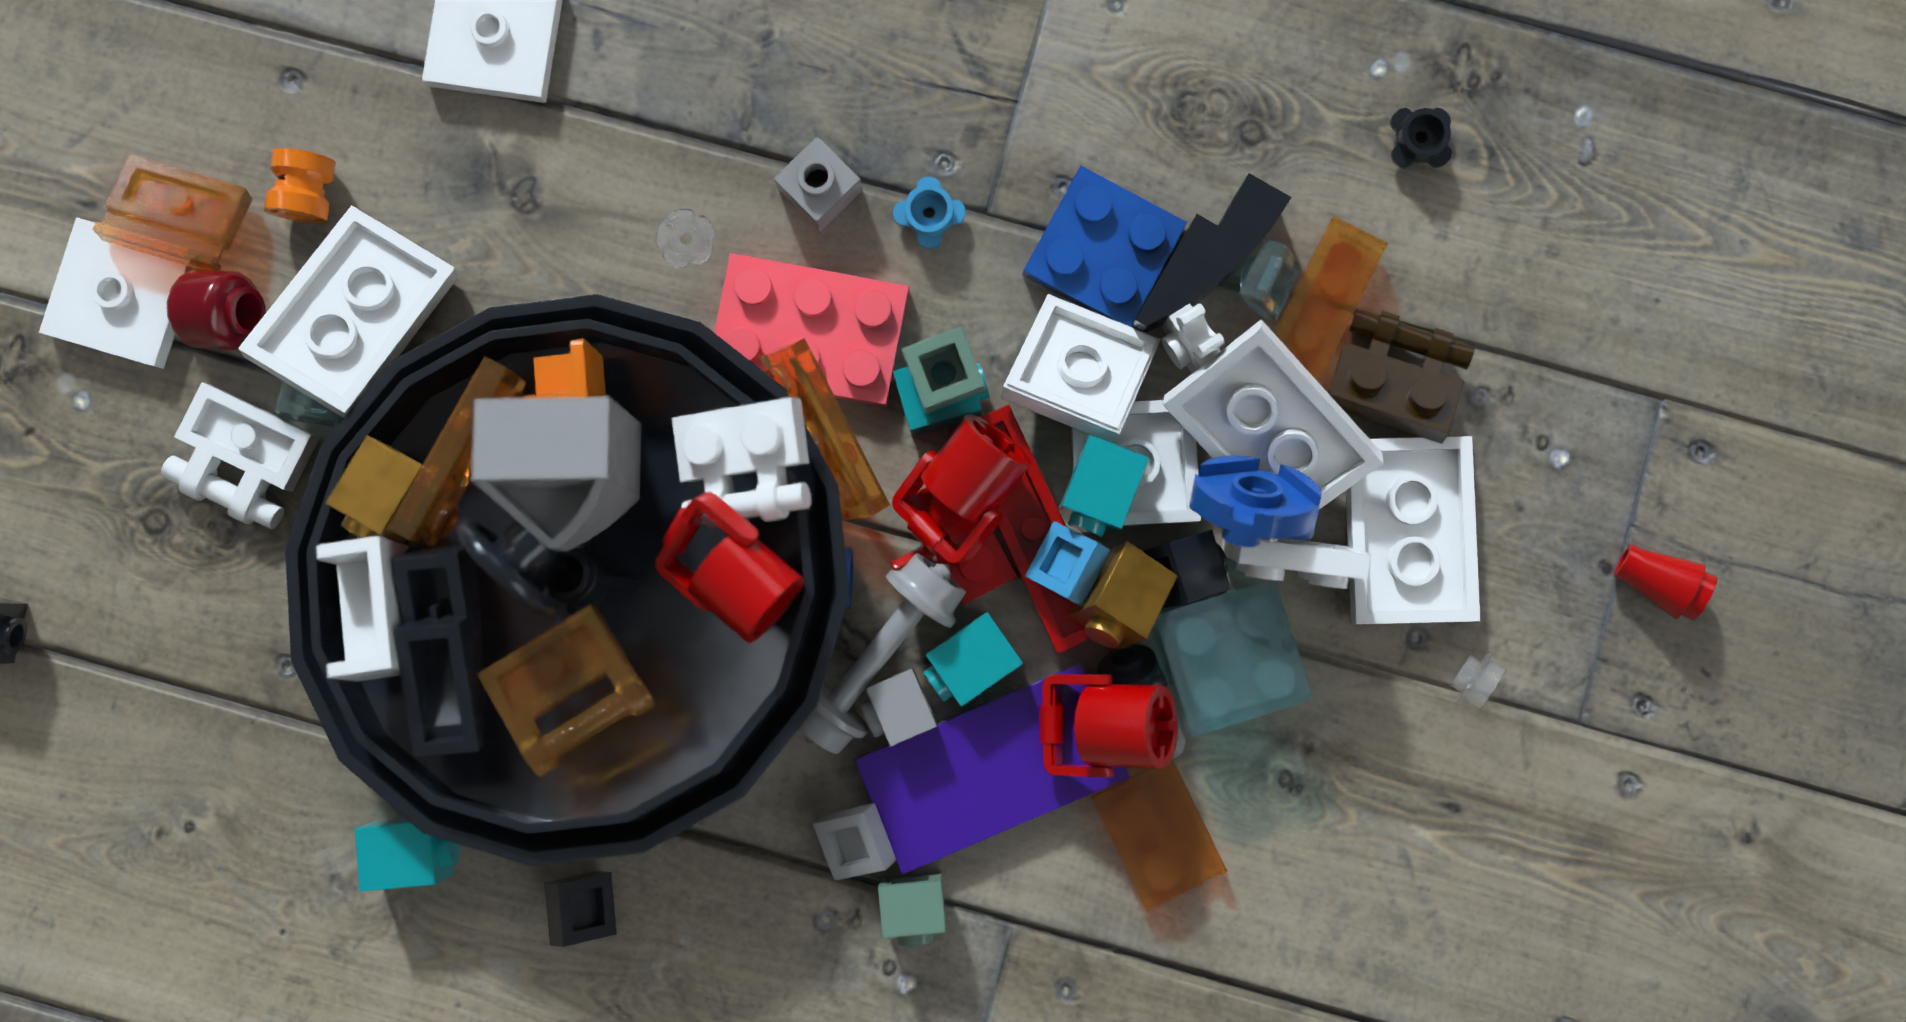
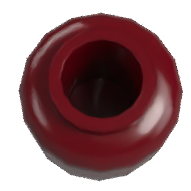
(214, 308)

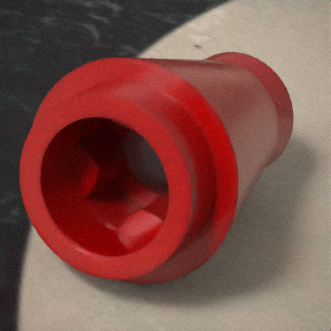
(1667, 581)

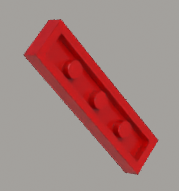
(1024, 525)

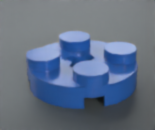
(1255, 501)

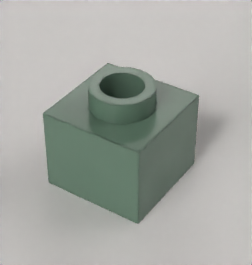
(949, 349)
(912, 908)

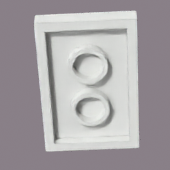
(349, 311)
(1269, 407)
(1421, 534)

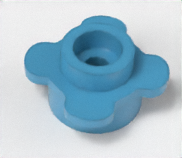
(929, 195)

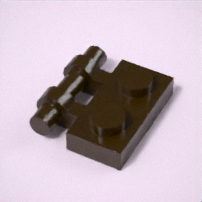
(1395, 391)

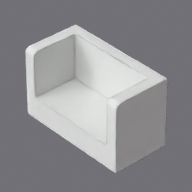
(367, 606)

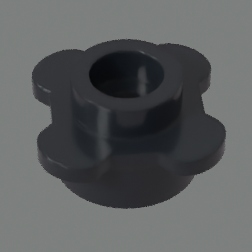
(1433, 124)

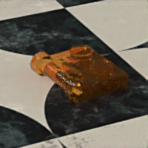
(552, 672)

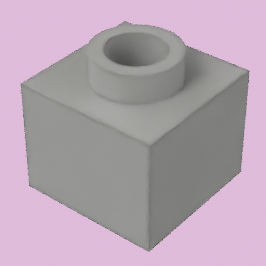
(825, 202)
(898, 707)

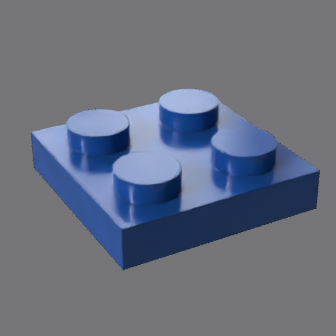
(1104, 247)

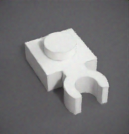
(1189, 338)

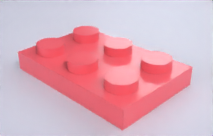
(845, 318)

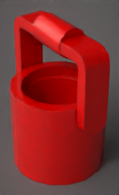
(968, 476)
(738, 579)
(1111, 726)

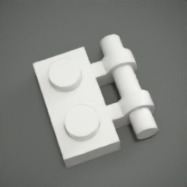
(246, 438)
(744, 441)

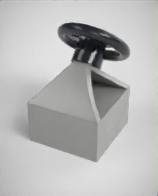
(562, 475)

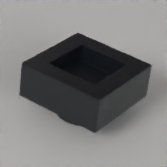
(580, 908)

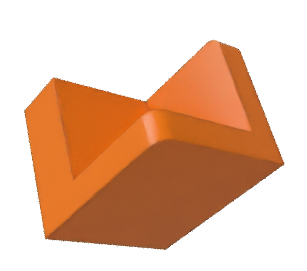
(570, 374)

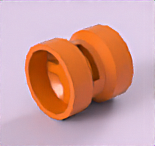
(300, 184)

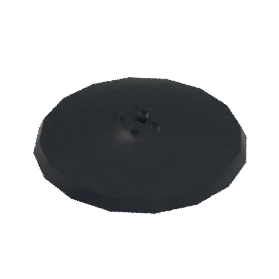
(717, 700)

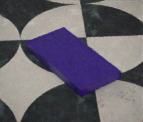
(974, 776)

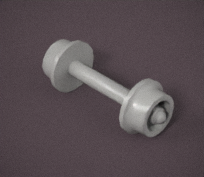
(926, 591)

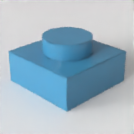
(1068, 563)

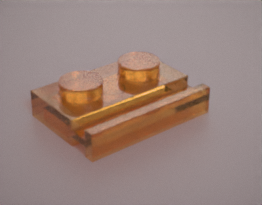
(173, 213)
(1159, 834)

